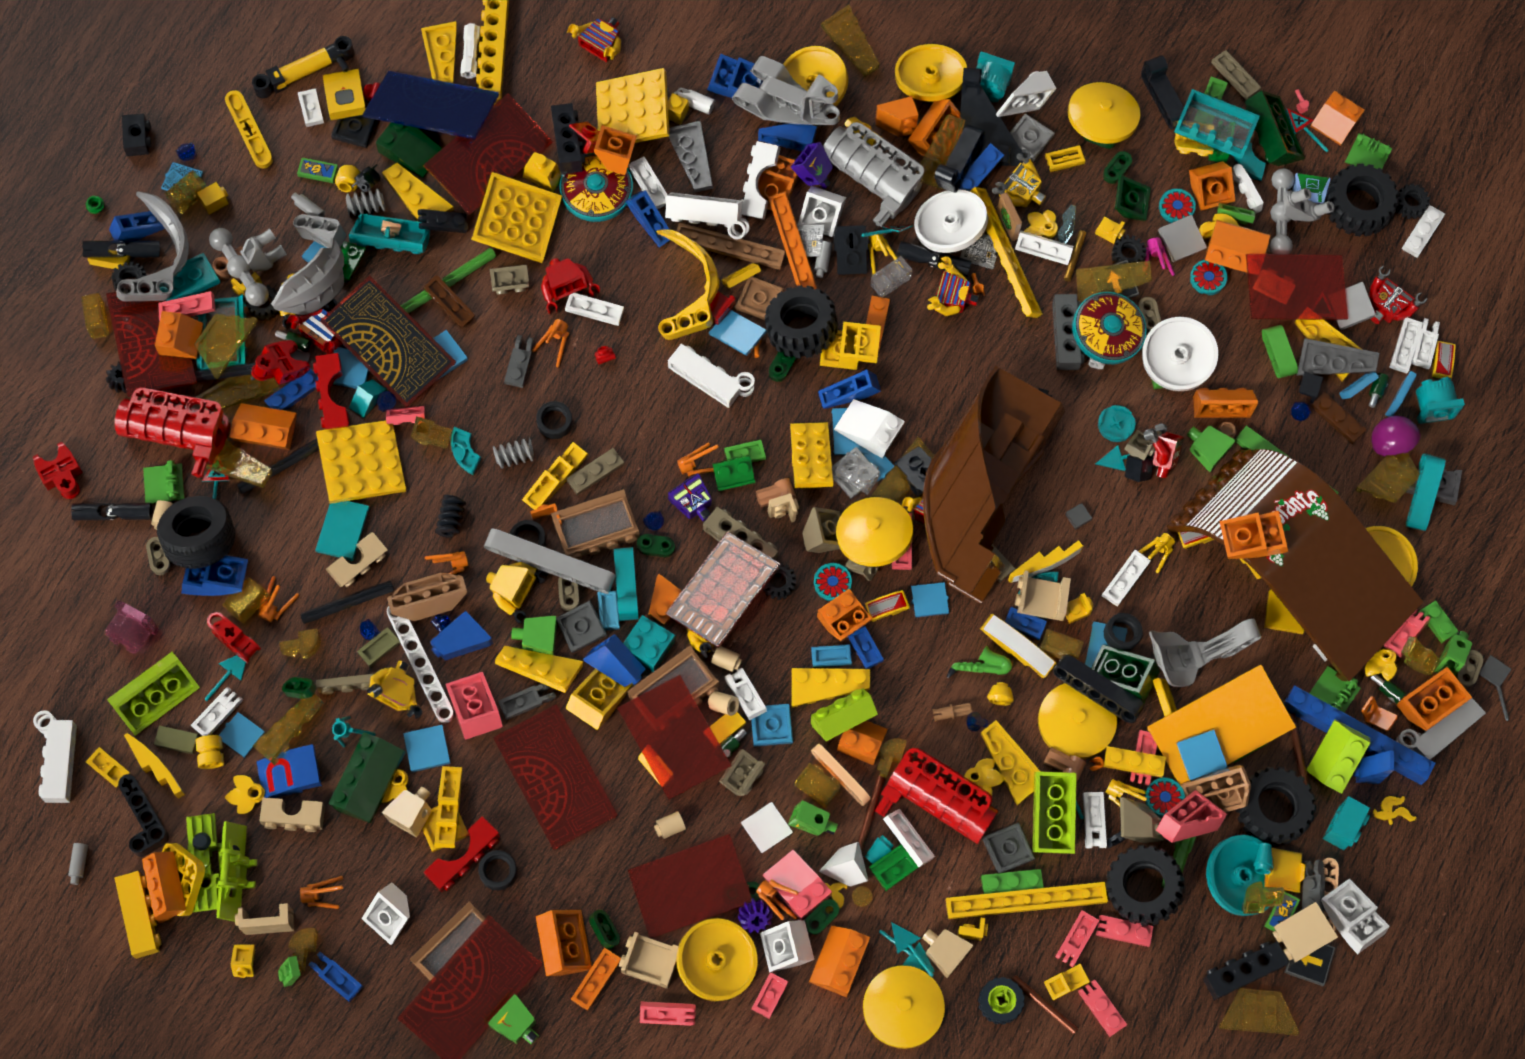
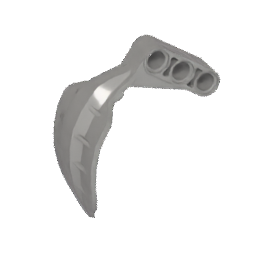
(322, 276)
(162, 278)
(1183, 658)

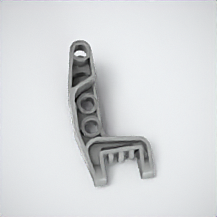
(785, 100)

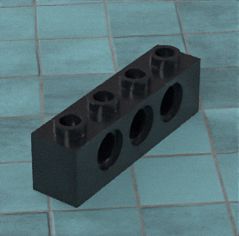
(566, 139)
(1220, 988)

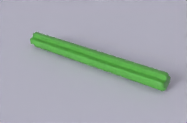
(451, 278)

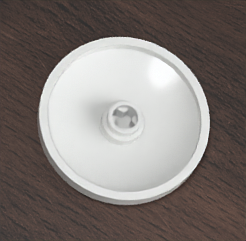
(951, 221)
(1180, 354)

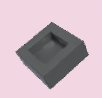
(1078, 516)

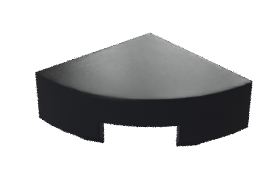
(1115, 840)

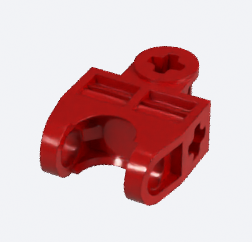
(278, 364)
(60, 472)
(233, 637)

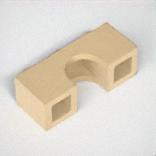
(371, 550)
(309, 817)

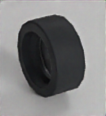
(554, 406)
(530, 524)
(1129, 620)
(492, 856)

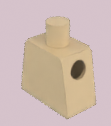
(409, 811)
(946, 950)

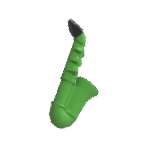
(992, 663)

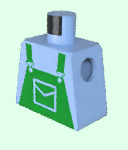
(1316, 184)

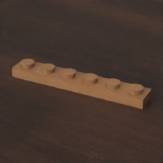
(732, 247)

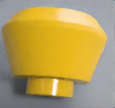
(1000, 694)

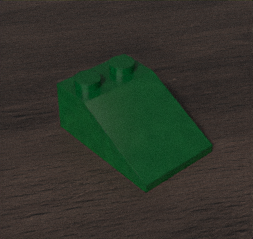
(407, 147)
(1127, 670)

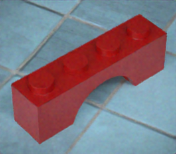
(328, 371)
(444, 873)

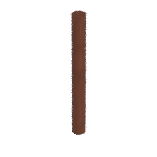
(1298, 751)
(870, 811)
(1045, 1005)

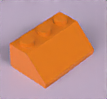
(930, 124)
(1232, 243)
(1224, 403)
(263, 426)
(1434, 700)
(163, 885)
(563, 942)
(839, 960)

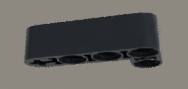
(1161, 90)
(953, 173)
(141, 812)

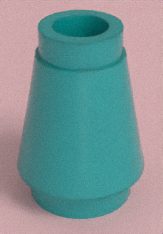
(879, 849)
(1264, 861)

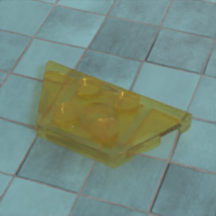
(222, 340)
(1390, 478)
(1259, 1012)

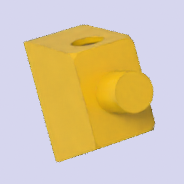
(540, 170)

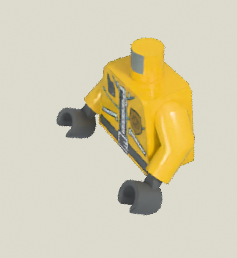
(1023, 183)

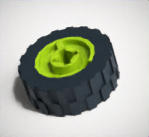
(990, 1005)

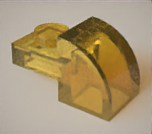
(427, 433)
(307, 644)
(1418, 657)
(891, 751)
(1258, 898)
(303, 942)

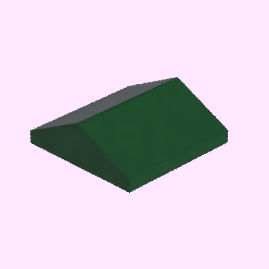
(1132, 199)

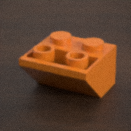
(843, 615)

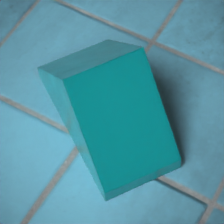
(366, 397)

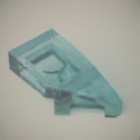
(1068, 224)

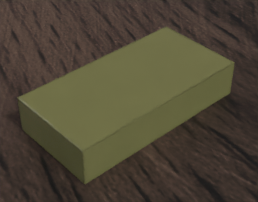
(378, 647)
(176, 740)

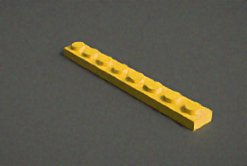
(1008, 257)
(1026, 900)

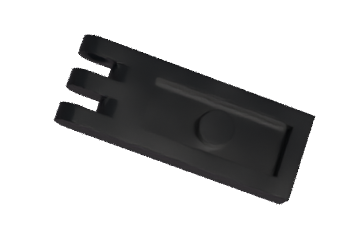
(442, 221)

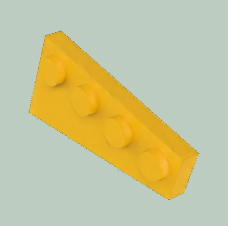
(440, 50)
(414, 192)
(1324, 332)
(541, 667)
(820, 684)
(1011, 761)

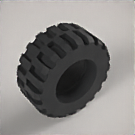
(1368, 180)
(796, 303)
(1297, 793)
(1141, 859)

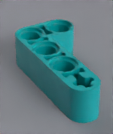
(1425, 493)
(626, 584)

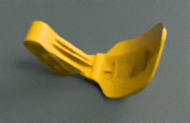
(700, 306)

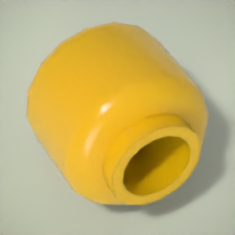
(345, 178)

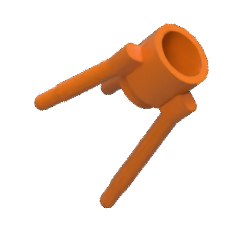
(557, 330)
(687, 463)
(457, 560)
(267, 610)
(311, 893)
(767, 893)

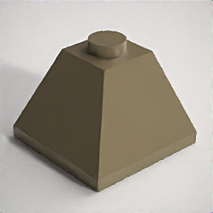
(821, 530)
(1139, 822)

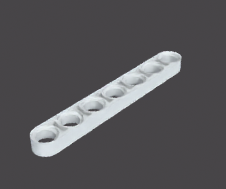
(420, 672)

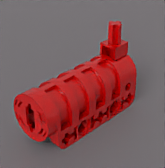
(175, 424)
(938, 796)

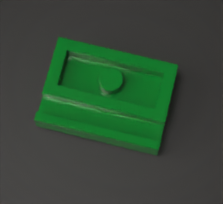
(733, 472)
(893, 867)

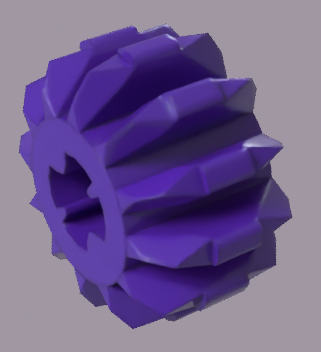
(755, 916)

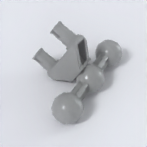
(1291, 206)
(251, 258)

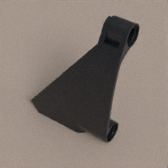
(980, 113)

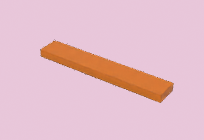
(792, 240)

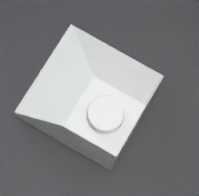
(388, 913)

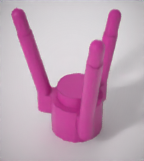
(1156, 249)

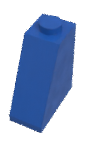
(460, 638)
(615, 661)

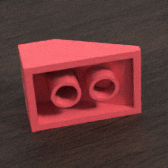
(474, 705)
(797, 875)

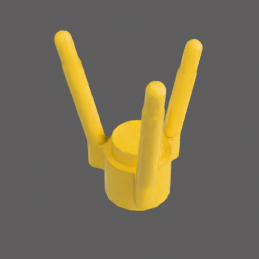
(879, 243)
(1163, 544)
(1117, 788)

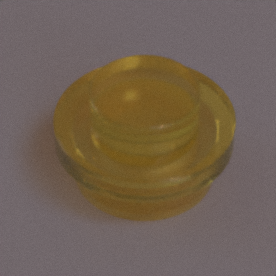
(862, 896)

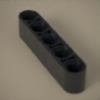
(1098, 688)

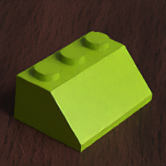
(843, 714)
(1338, 756)

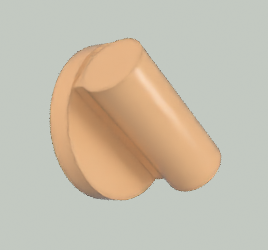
(394, 228)

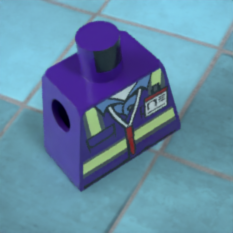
(691, 498)

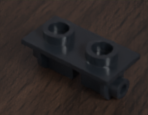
(367, 178)

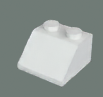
(822, 209)
(787, 945)

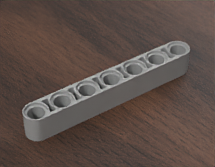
(549, 561)

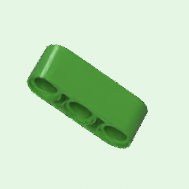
(1279, 351)

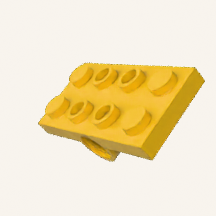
(811, 455)

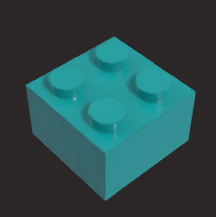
(649, 643)
(1346, 823)

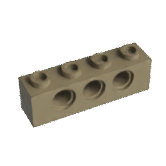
(719, 518)

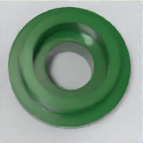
(95, 200)

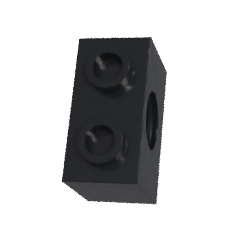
(131, 126)

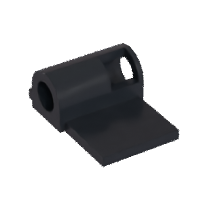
(850, 249)
(915, 466)

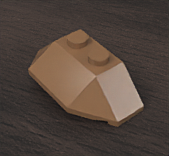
(427, 596)
(1225, 788)

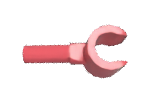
(1303, 105)

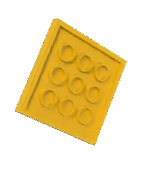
(635, 104)
(516, 217)
(360, 461)

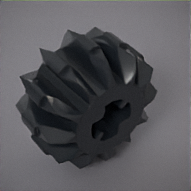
(114, 378)

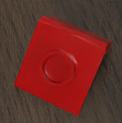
(589, 133)
(720, 307)

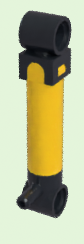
(280, 77)

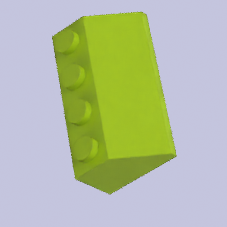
(153, 693)
(1054, 812)

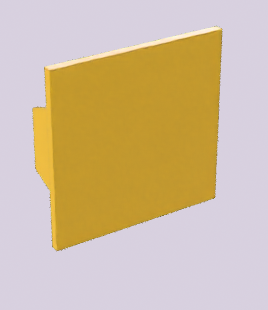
(1287, 870)

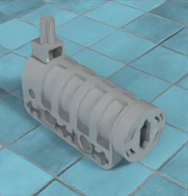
(875, 169)

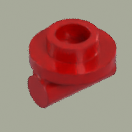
(369, 90)
(604, 354)

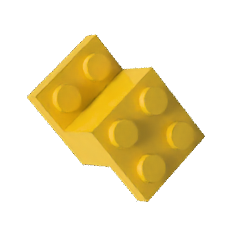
(851, 345)

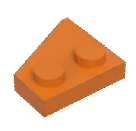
(663, 597)

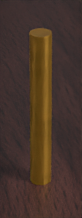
(1074, 256)

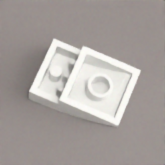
(1354, 916)

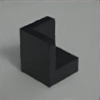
(1310, 385)
(1139, 469)

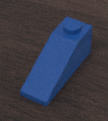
(788, 135)
(648, 216)
(134, 226)
(855, 387)
(1375, 768)

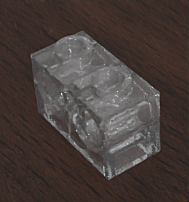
(891, 277)
(854, 477)

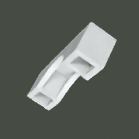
(764, 156)

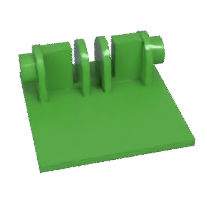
(1368, 152)
(164, 483)
(1334, 691)

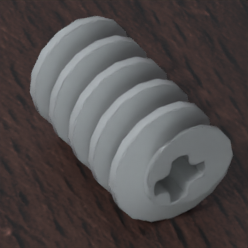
(365, 202)
(513, 453)

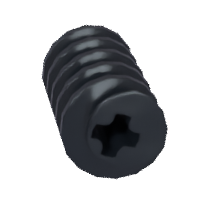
(449, 516)

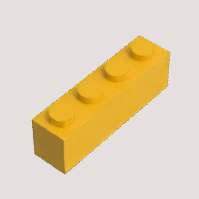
(137, 914)

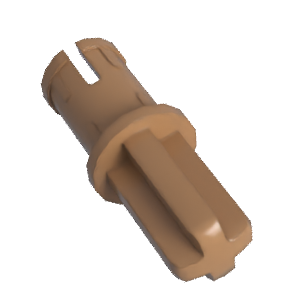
(952, 711)

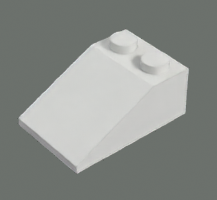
(1029, 95)
(869, 427)

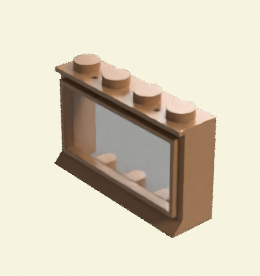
(596, 525)
(690, 668)
(447, 941)

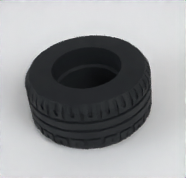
(201, 549)

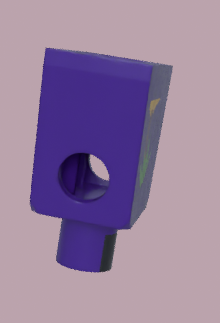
(813, 165)

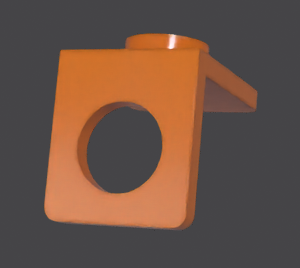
(545, 510)
(1377, 716)

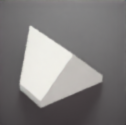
(847, 866)

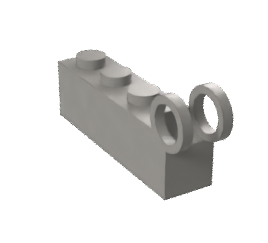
(1443, 732)

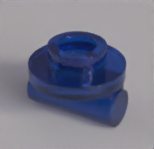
(186, 151)
(386, 401)
(1300, 411)
(653, 520)
(440, 622)
(368, 630)
(975, 721)

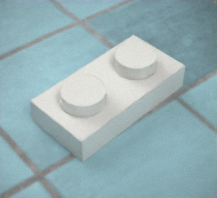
(310, 107)

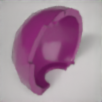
(1395, 436)

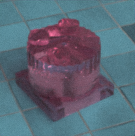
(130, 627)

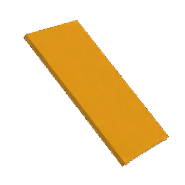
(1241, 712)

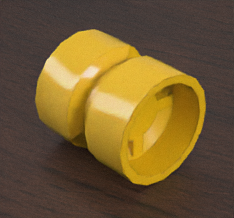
(209, 750)

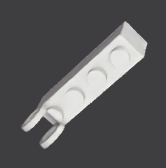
(707, 209)
(708, 377)
(58, 758)

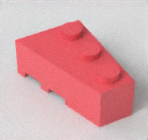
(1191, 818)

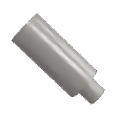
(307, 205)
(822, 261)
(77, 862)

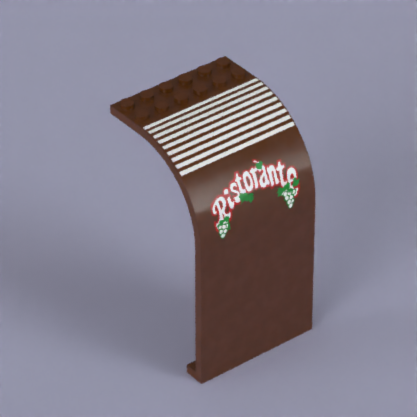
(1334, 570)

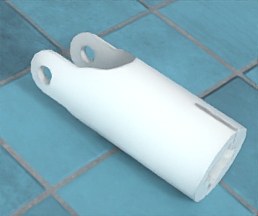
(697, 101)

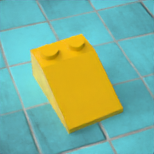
(596, 698)

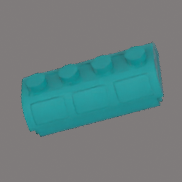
(368, 232)

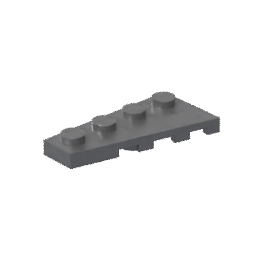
(691, 150)
(1330, 358)
(1448, 487)

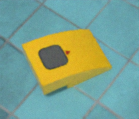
(344, 94)

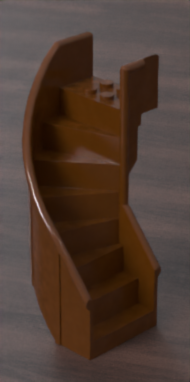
(975, 475)

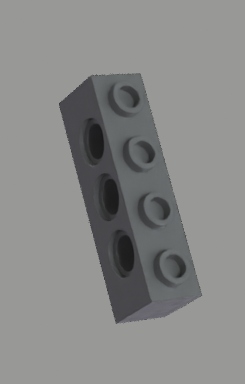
(1065, 359)

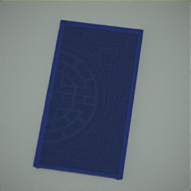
(431, 104)

